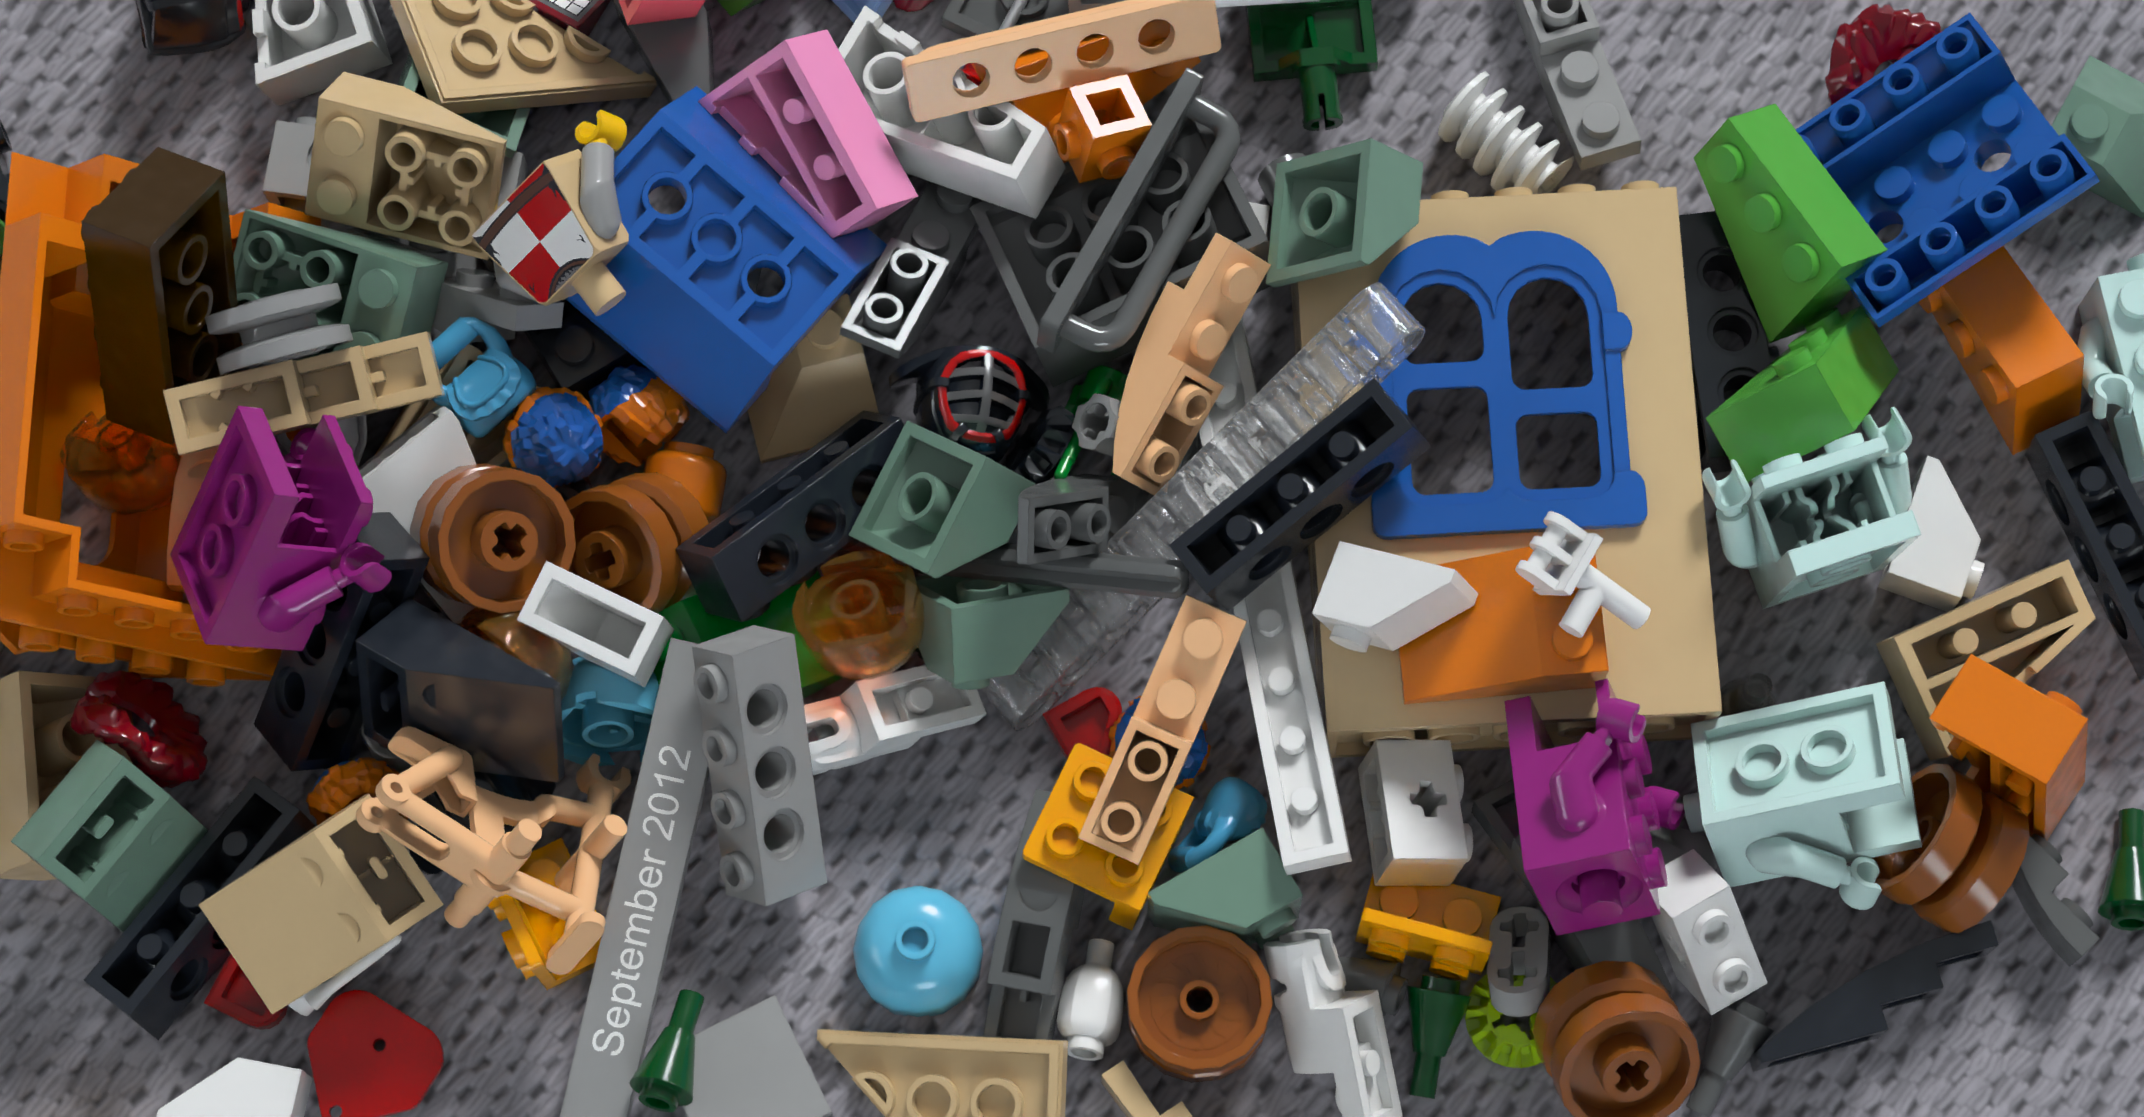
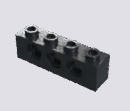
(1713, 310)
(1300, 495)
(2099, 519)
(772, 521)
(314, 693)
(171, 942)

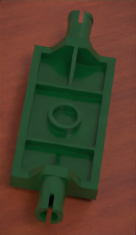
(1314, 46)

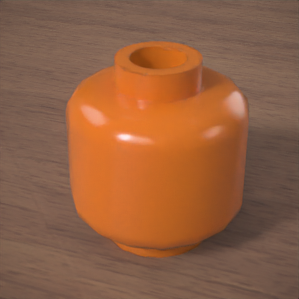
(695, 470)

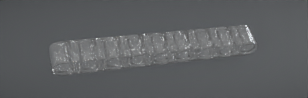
(1357, 345)

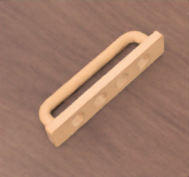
(931, 72)

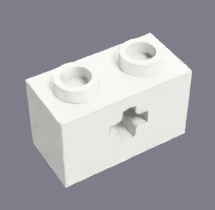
(1414, 813)
(1706, 934)

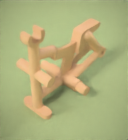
(486, 856)

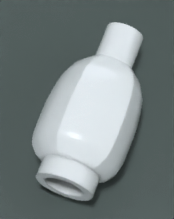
(1091, 1004)

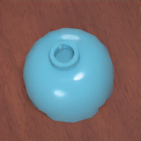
(605, 713)
(918, 952)

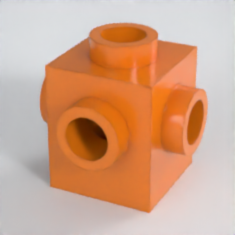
(1101, 128)

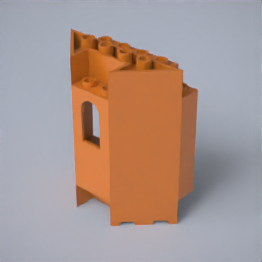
(45, 389)

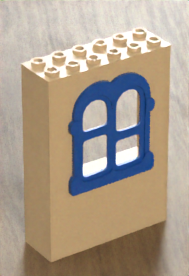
(1648, 506)

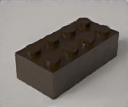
(154, 273)

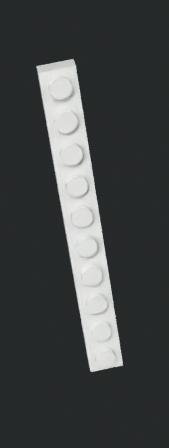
(1282, 677)

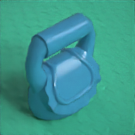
(490, 385)
(1228, 814)

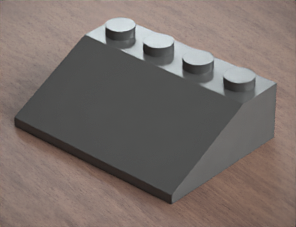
(1040, 251)

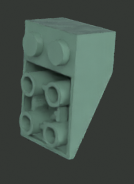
(382, 285)
(110, 835)

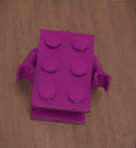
(275, 535)
(1590, 816)

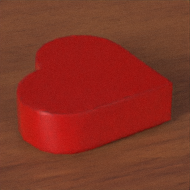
(1084, 720)
(238, 999)

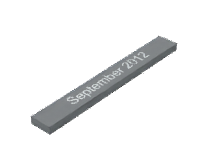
(642, 899)

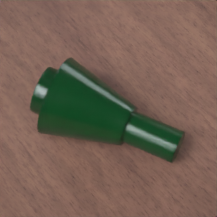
(2124, 887)
(1434, 1019)
(667, 1071)

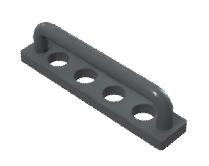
(1060, 317)

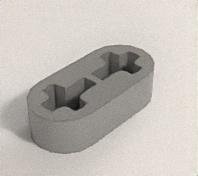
(1507, 961)

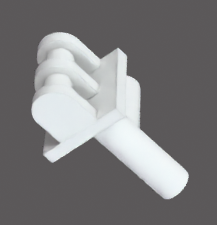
(1562, 563)

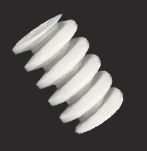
(1498, 141)

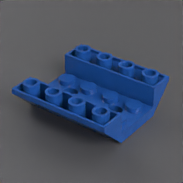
(1914, 156)
(688, 270)

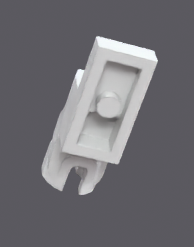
(886, 716)
(1331, 1026)

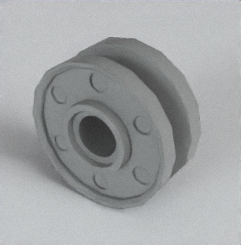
(278, 328)

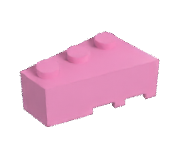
(816, 132)

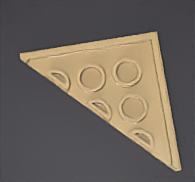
(508, 57)
(953, 1073)

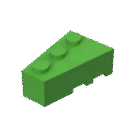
(1783, 219)
(1807, 393)

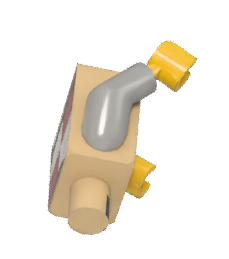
(563, 224)

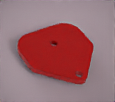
(356, 1075)

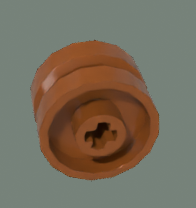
(491, 534)
(630, 538)
(1966, 855)
(1201, 964)
(1616, 1043)

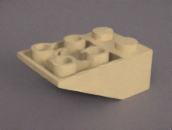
(402, 165)
(319, 906)

